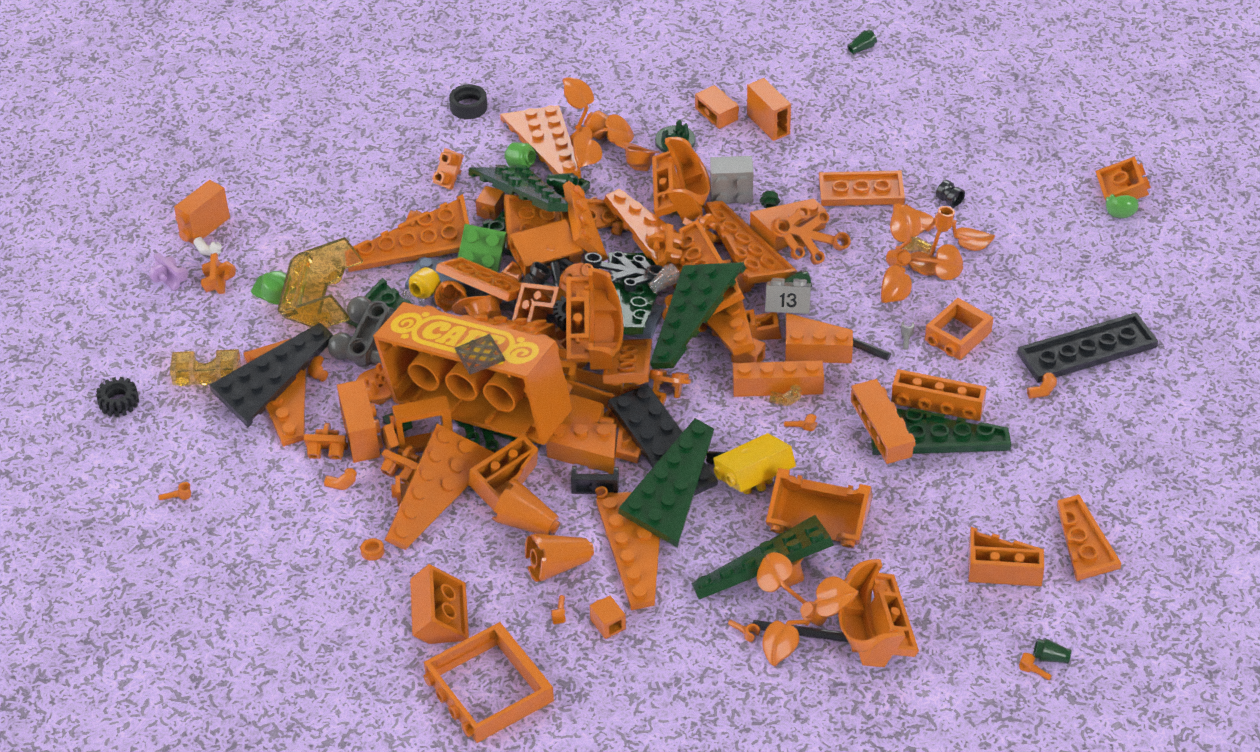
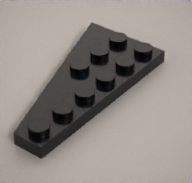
(268, 376)

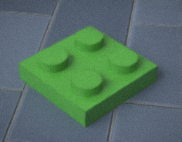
(483, 246)

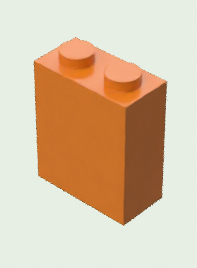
(768, 109)
(202, 211)

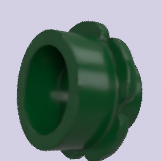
(769, 199)

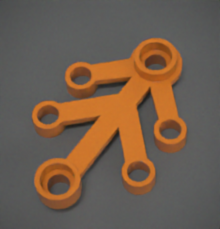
(807, 235)

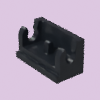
(589, 482)

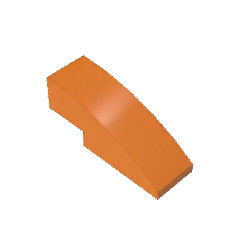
(763, 326)

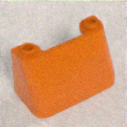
(837, 507)

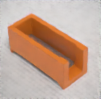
(591, 386)

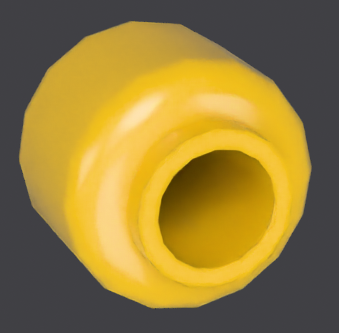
(423, 283)

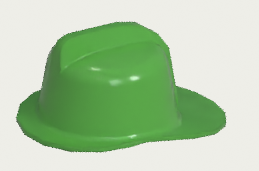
(269, 286)

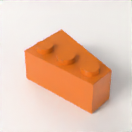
(761, 220)
(817, 341)
(585, 445)
(498, 470)

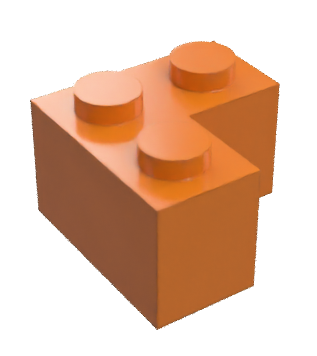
(536, 301)

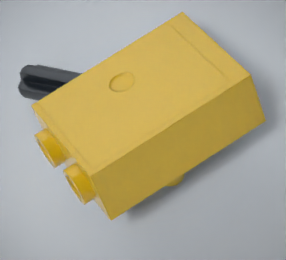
(752, 463)

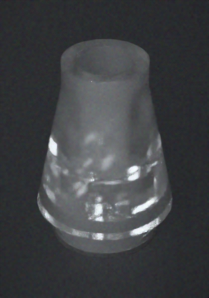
(666, 277)

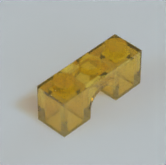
(187, 371)

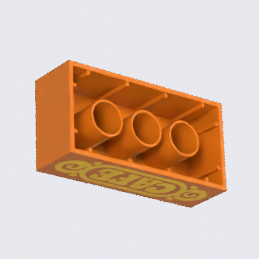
(511, 397)

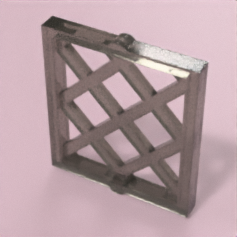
(484, 364)

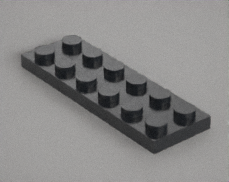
(1087, 347)
(652, 428)

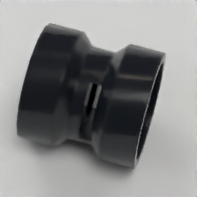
(950, 193)
(538, 274)

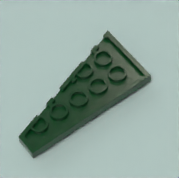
(693, 303)

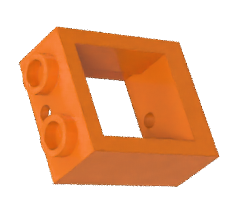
(968, 315)
(420, 410)

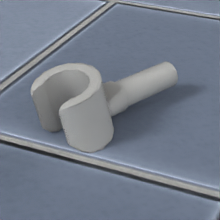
(906, 332)

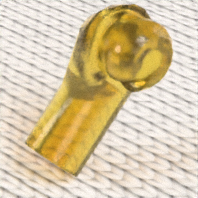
(918, 244)

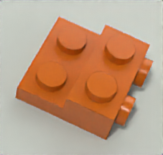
(1123, 179)

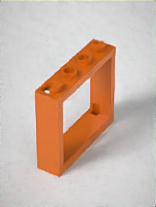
(471, 648)

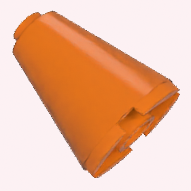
(525, 511)
(555, 554)

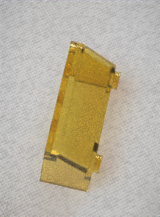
(307, 281)

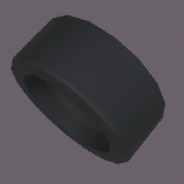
(468, 111)

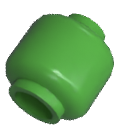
(520, 153)

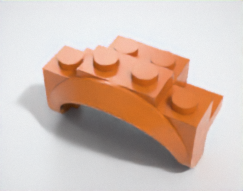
(680, 190)
(595, 327)
(880, 626)

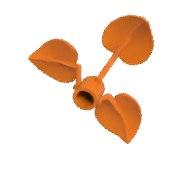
(586, 150)
(904, 225)
(967, 237)
(832, 595)

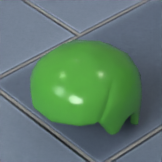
(1121, 206)

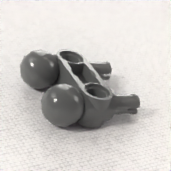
(364, 312)

